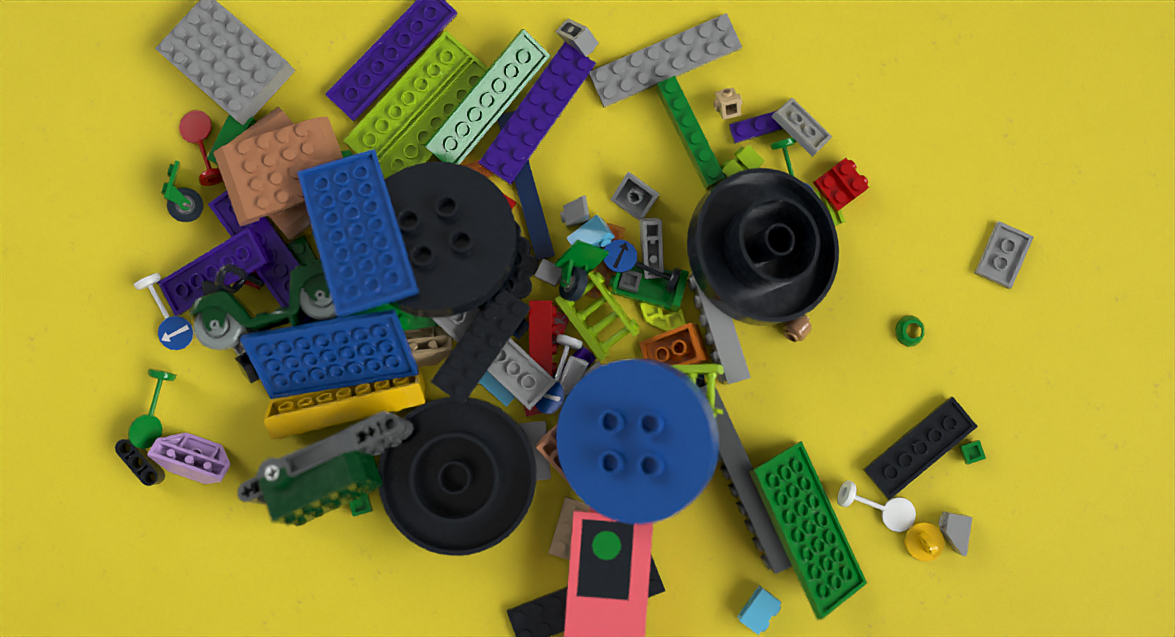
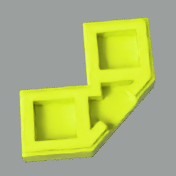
(654, 316)

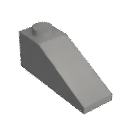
(575, 212)
(651, 245)

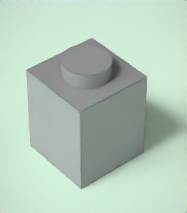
(549, 273)

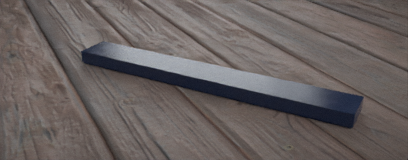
(531, 206)

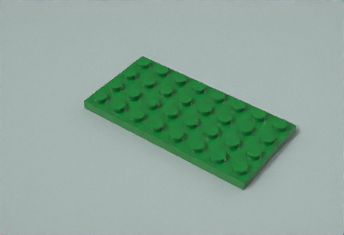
(808, 529)

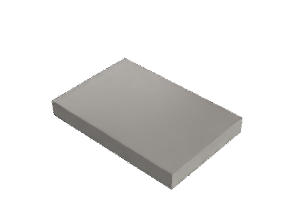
(801, 126)
(1003, 255)
(535, 432)

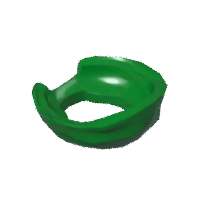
(901, 334)

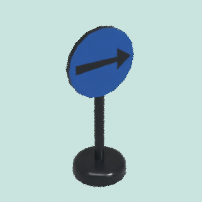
(623, 258)

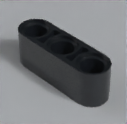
(131, 460)

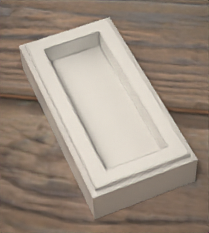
(572, 373)

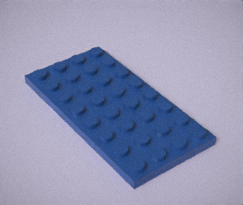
(357, 233)
(331, 354)

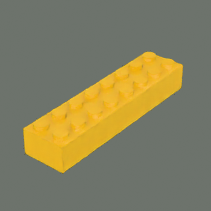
(340, 405)

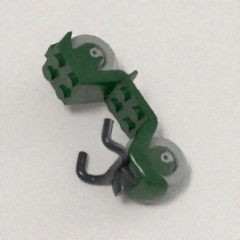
(223, 317)

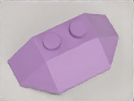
(191, 457)

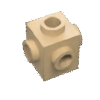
(728, 103)

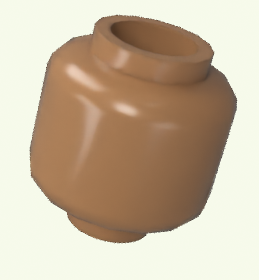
(797, 329)

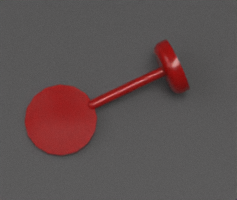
(195, 129)

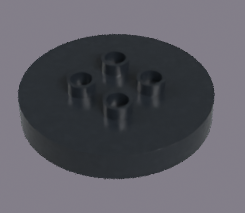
(454, 235)
(763, 247)
(459, 477)

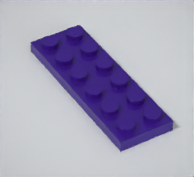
(186, 283)

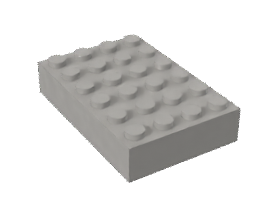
(225, 59)

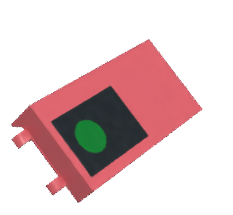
(607, 577)

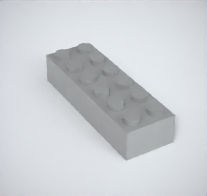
(721, 337)

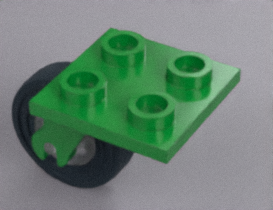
(182, 203)
(575, 266)

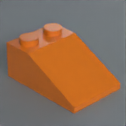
(677, 346)

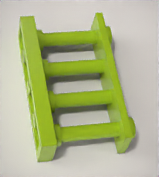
(590, 333)
(710, 372)

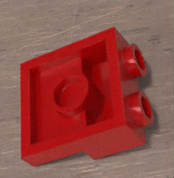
(841, 184)

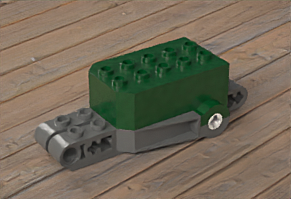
(326, 472)

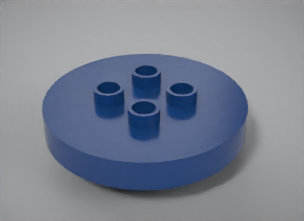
(637, 440)

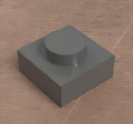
(630, 281)

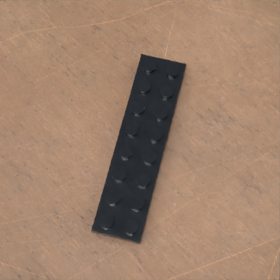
(547, 613)

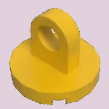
(924, 541)

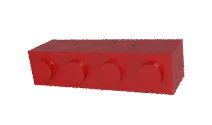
(541, 334)

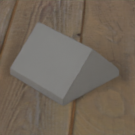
(635, 196)

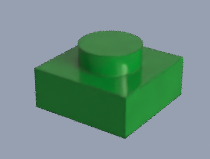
(972, 452)
(361, 505)

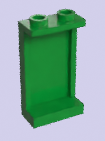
(652, 290)

